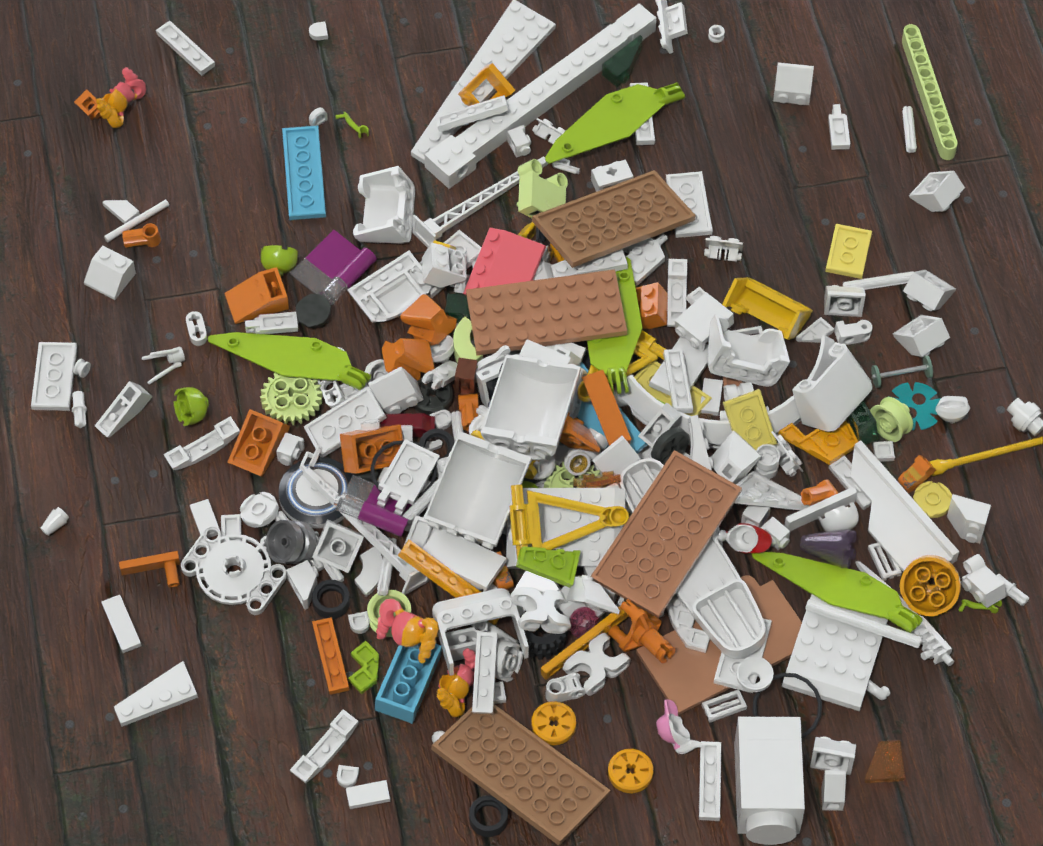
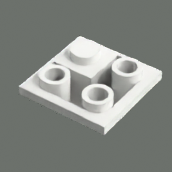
(734, 458)

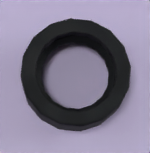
(438, 433)
(331, 585)
(488, 831)

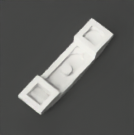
(676, 289)
(204, 446)
(326, 747)

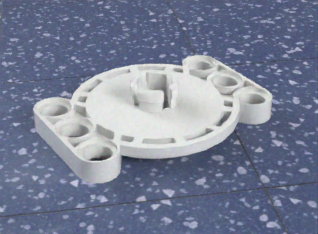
(236, 586)

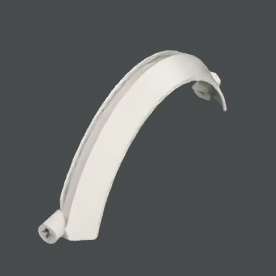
(645, 406)

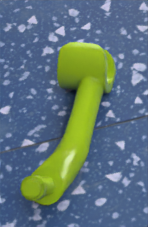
(362, 129)
(973, 605)

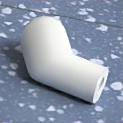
(880, 693)

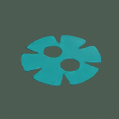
(923, 415)

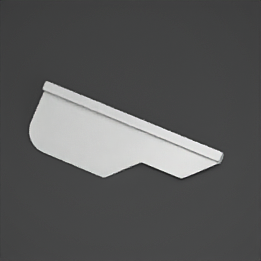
(894, 516)

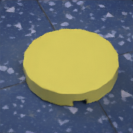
(933, 498)

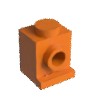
(85, 102)

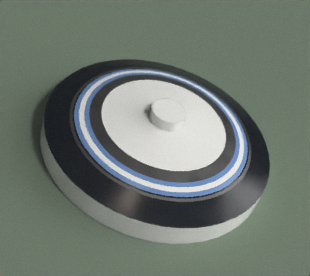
(304, 501)

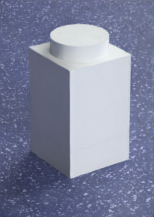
(769, 778)

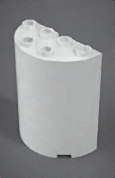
(530, 405)
(476, 490)

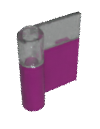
(333, 267)
(361, 503)

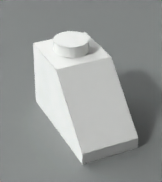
(303, 581)

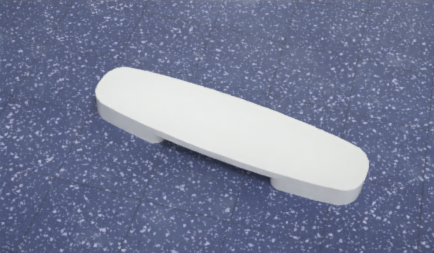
(712, 587)

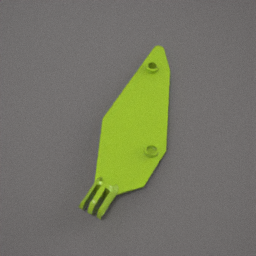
(613, 119)
(615, 353)
(293, 356)
(842, 587)

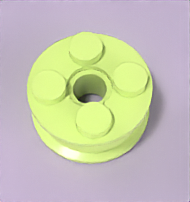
(892, 419)
(377, 600)

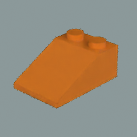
(578, 436)
(257, 442)
(361, 446)

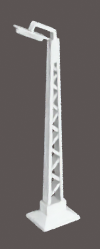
(430, 231)
(411, 575)

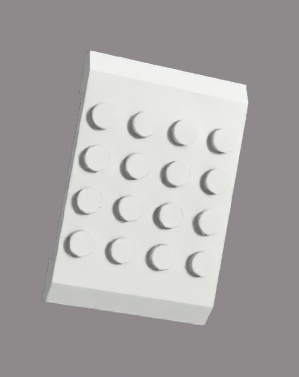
(559, 521)
(833, 658)

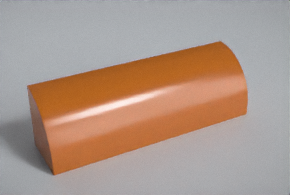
(606, 407)

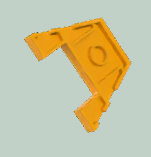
(822, 444)

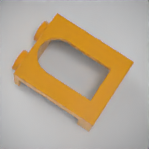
(494, 77)

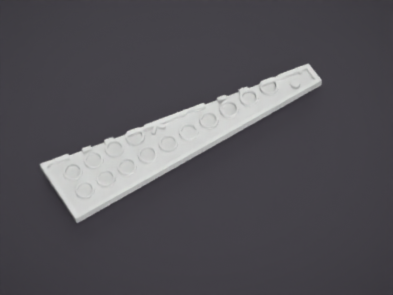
(506, 47)

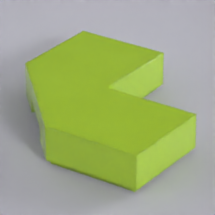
(367, 675)

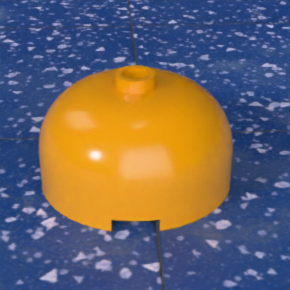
(930, 598)

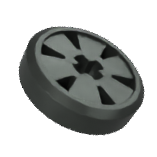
(441, 401)
(670, 440)

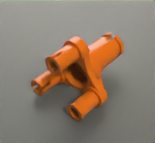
(642, 633)

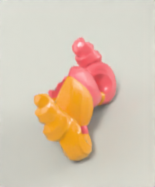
(116, 101)
(407, 628)
(455, 687)

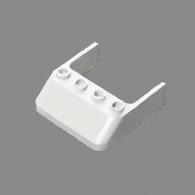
(472, 610)

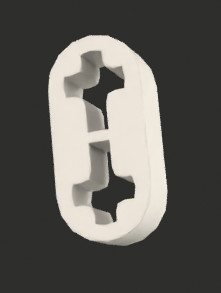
(200, 327)

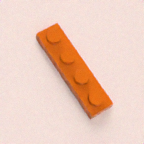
(330, 656)

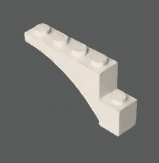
(698, 443)

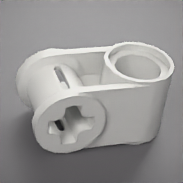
(568, 687)

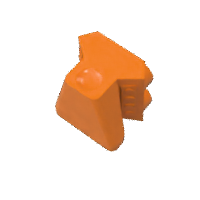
(428, 320)
(411, 354)

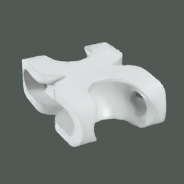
(541, 610)
(597, 664)

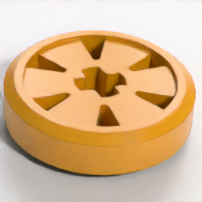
(565, 722)
(630, 782)

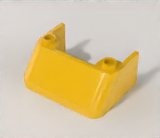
(767, 305)

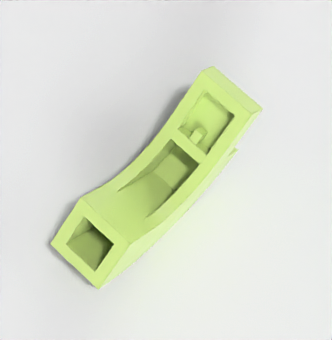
(462, 341)

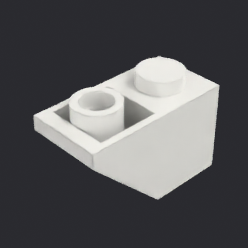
(833, 789)

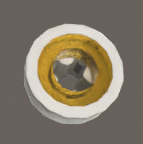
(572, 459)

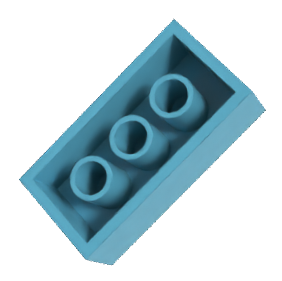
(406, 683)

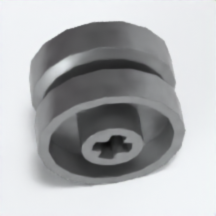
(290, 541)

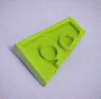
(550, 564)

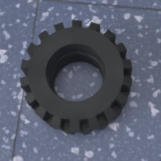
(545, 646)

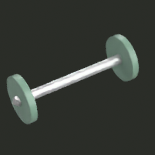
(927, 367)

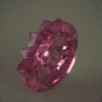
(577, 619)

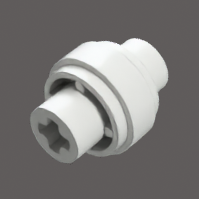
(1026, 416)

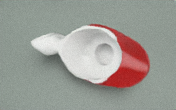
(746, 538)

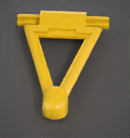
(646, 349)
(526, 520)

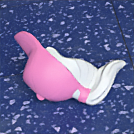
(672, 730)

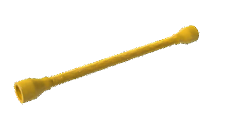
(943, 465)

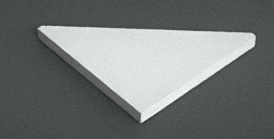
(764, 492)

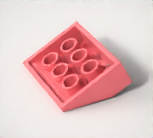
(505, 260)

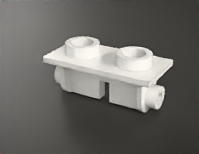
(545, 128)

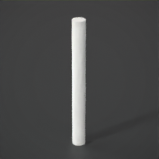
(137, 220)

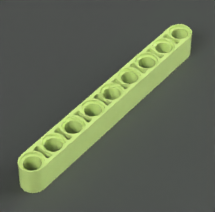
(929, 92)

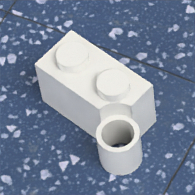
(982, 582)
(463, 639)

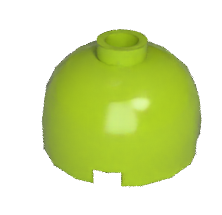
(275, 256)
(190, 405)

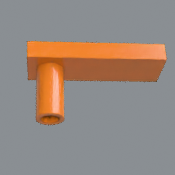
(165, 560)

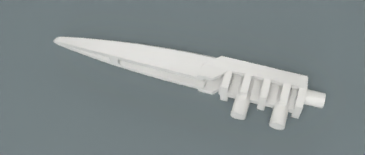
(933, 644)

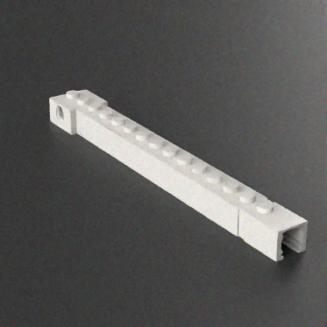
(458, 156)

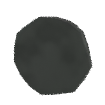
(313, 311)

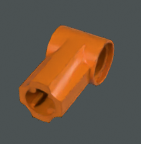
(142, 236)
(467, 406)
(818, 493)

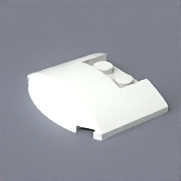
(390, 289)

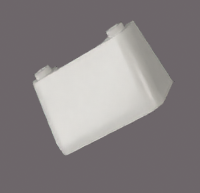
(387, 207)
(745, 356)
(835, 393)

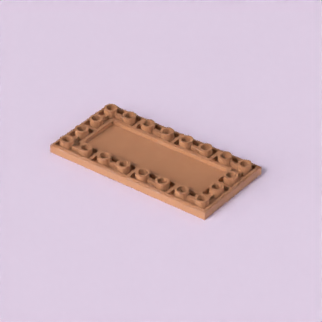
(690, 673)

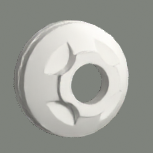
(443, 350)
(754, 666)

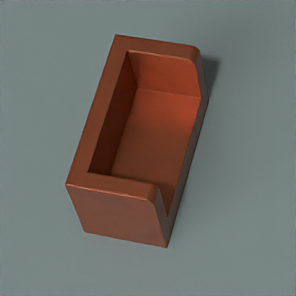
(465, 377)

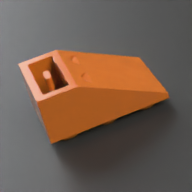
(257, 296)
(652, 305)

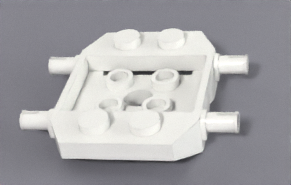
(645, 257)

